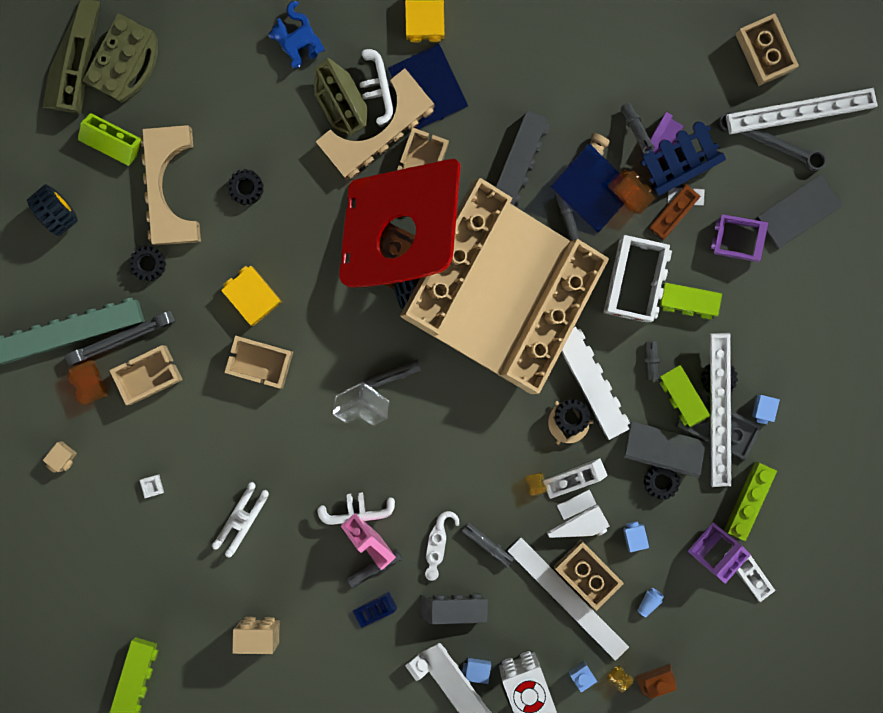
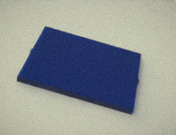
(436, 79)
(587, 190)

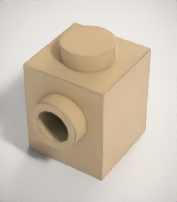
(59, 457)

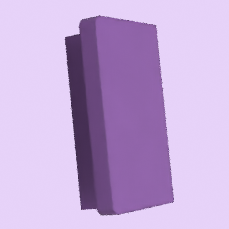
(666, 130)

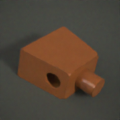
(657, 681)

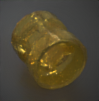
(535, 483)
(620, 679)

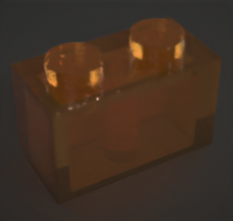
(632, 191)
(87, 383)

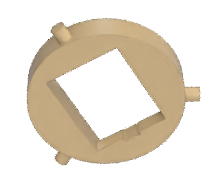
(558, 434)

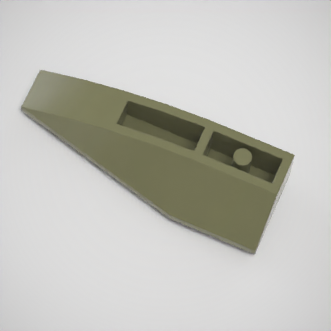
(64, 83)

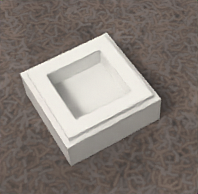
(151, 486)

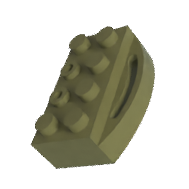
(122, 59)

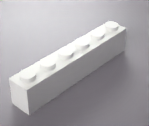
(593, 385)

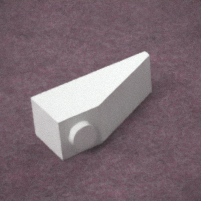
(575, 478)
(584, 524)
(755, 579)

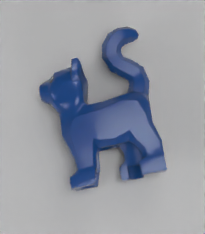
(297, 40)

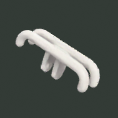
(369, 54)
(365, 516)
(240, 520)

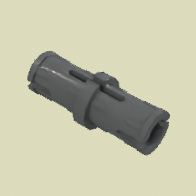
(652, 360)

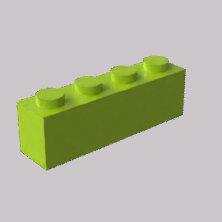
(750, 501)
(134, 676)

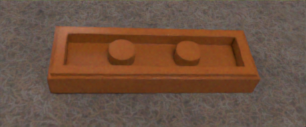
(674, 212)

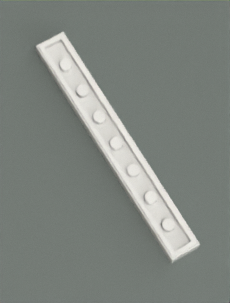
(801, 111)
(720, 409)
(568, 598)

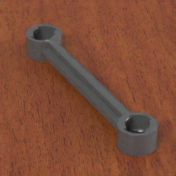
(780, 145)
(81, 355)

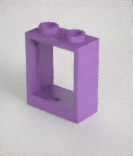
(762, 229)
(731, 561)

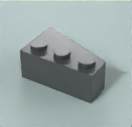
(453, 608)

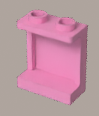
(367, 538)

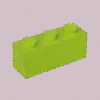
(109, 139)
(690, 301)
(684, 397)

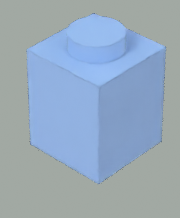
(765, 409)
(635, 537)
(477, 670)
(582, 676)

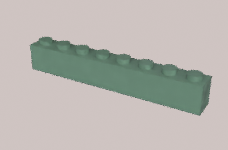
(70, 331)

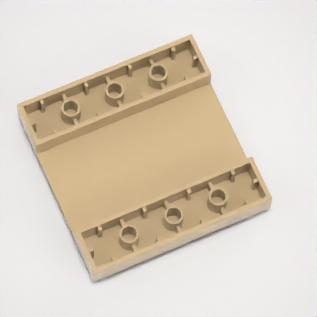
(507, 290)

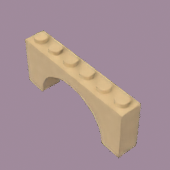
(411, 107)
(159, 148)

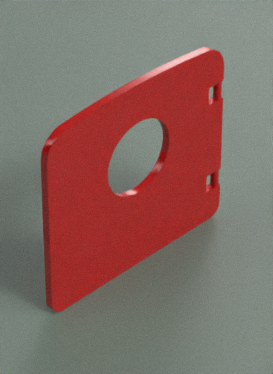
(419, 192)

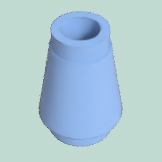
(650, 602)

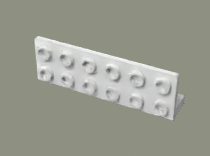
(449, 678)

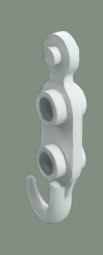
(436, 544)

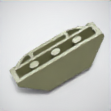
(339, 97)

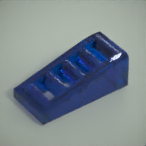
(387, 598)

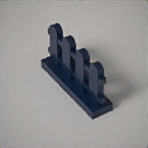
(695, 165)

